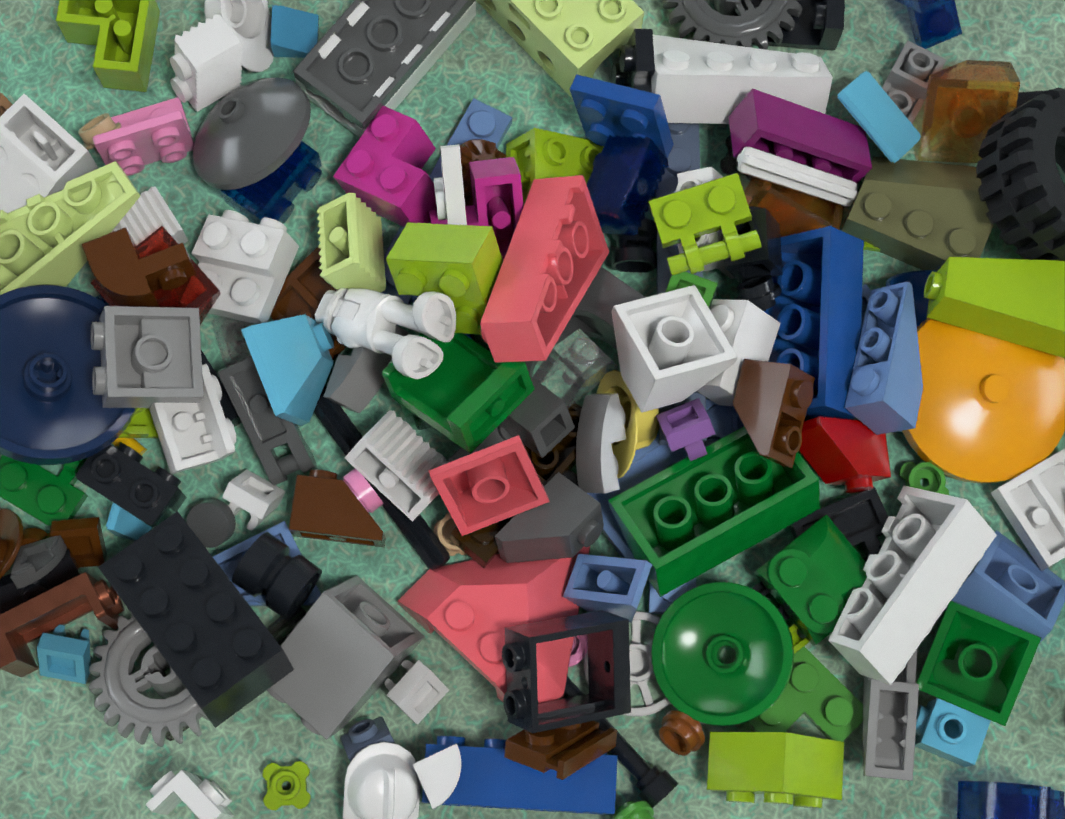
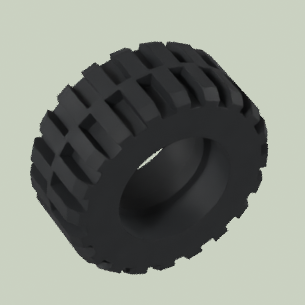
(1023, 178)

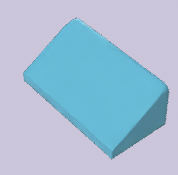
(879, 116)

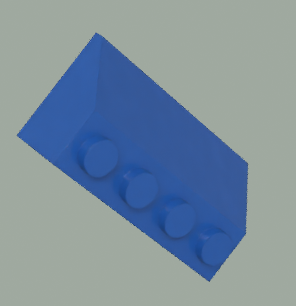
(820, 313)

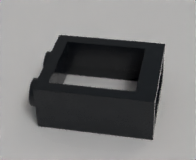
(607, 671)

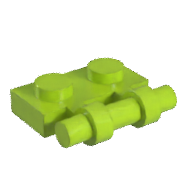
(703, 211)

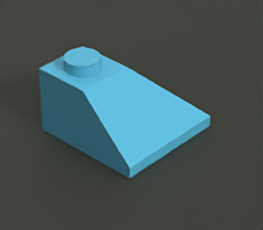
(291, 363)

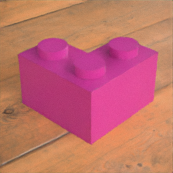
(388, 169)
(495, 198)

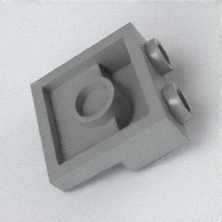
(147, 356)

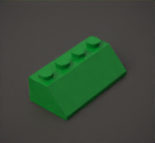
(712, 509)

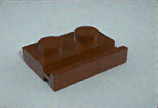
(561, 748)

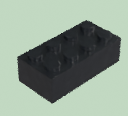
(197, 619)

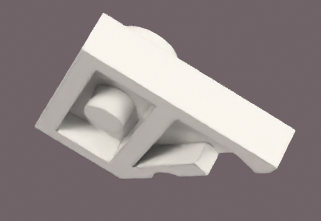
(449, 187)
(1037, 509)

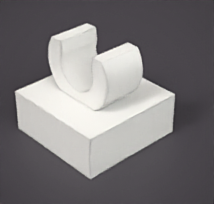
(254, 496)
(416, 691)

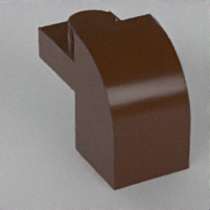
(134, 279)

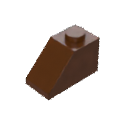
(331, 512)

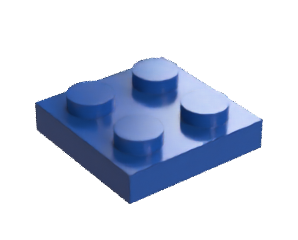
(620, 112)

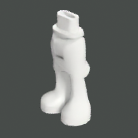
(370, 319)

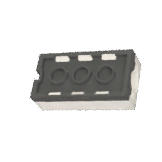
(378, 55)

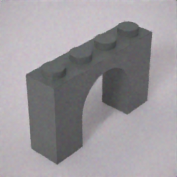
(543, 416)

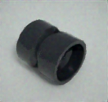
(272, 572)

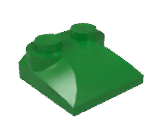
(814, 578)
(978, 662)

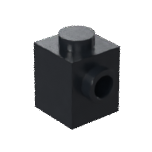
(761, 260)

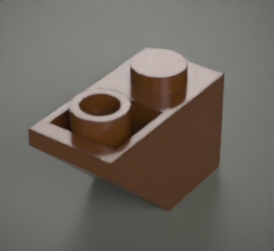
(773, 407)

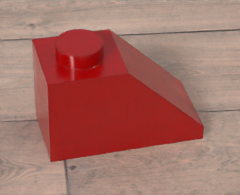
(845, 452)

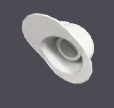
(252, 26)
(381, 784)

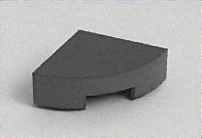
(37, 560)

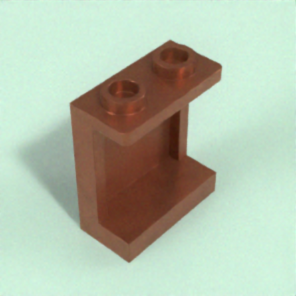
(49, 610)

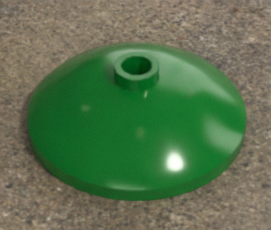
(690, 646)

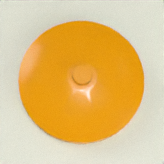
(985, 404)

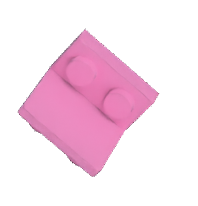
(147, 137)

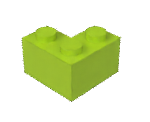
(122, 36)
(450, 261)
(776, 766)

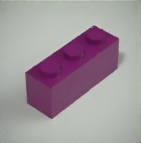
(800, 135)

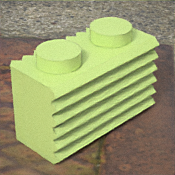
(351, 245)

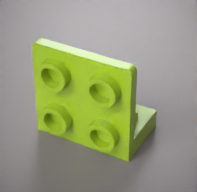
(551, 155)

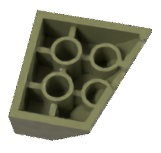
(920, 212)

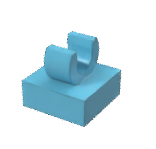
(64, 656)

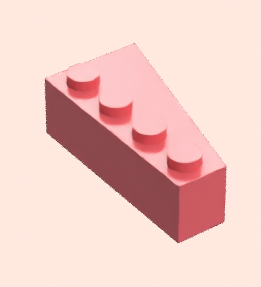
(544, 270)

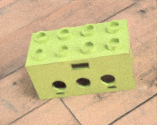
(569, 32)

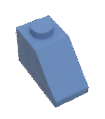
(607, 584)

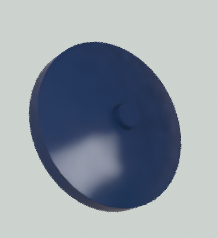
(47, 378)

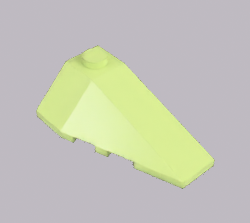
(46, 236)

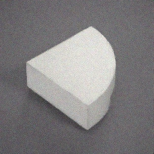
(439, 774)

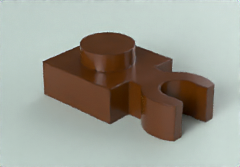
(81, 536)

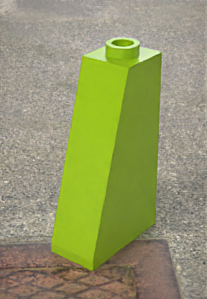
(1002, 299)

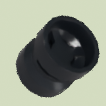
(635, 252)

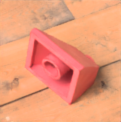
(489, 485)

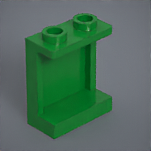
(466, 392)

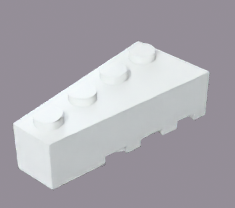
(711, 79)
(910, 581)

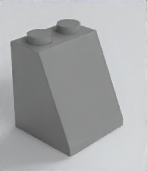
(342, 655)

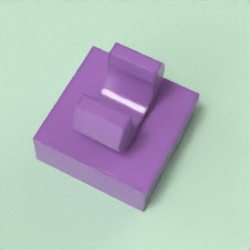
(686, 428)

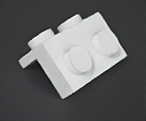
(195, 431)
(203, 797)

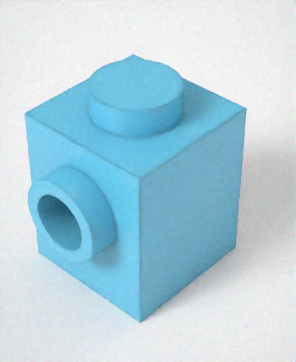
(950, 732)

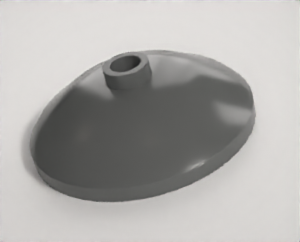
(251, 133)

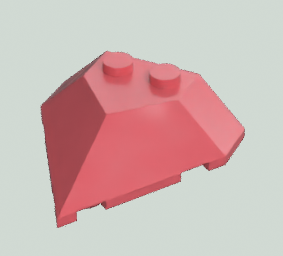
(476, 603)

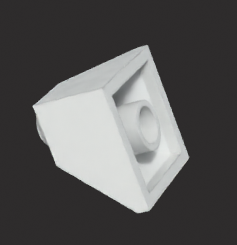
(669, 346)

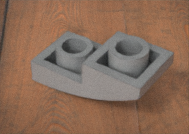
(910, 77)
(358, 377)
(599, 426)

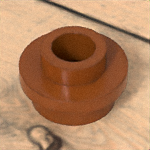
(681, 733)

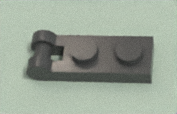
(262, 425)

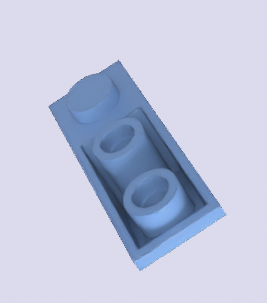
(887, 366)

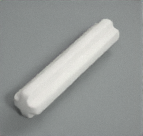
(796, 176)

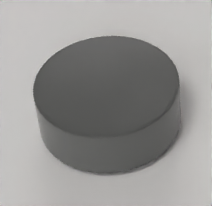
(212, 522)

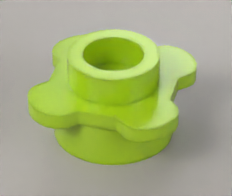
(296, 795)

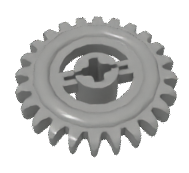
(121, 689)

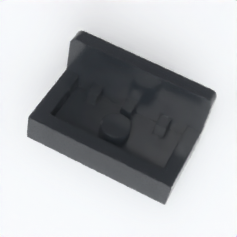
(130, 485)

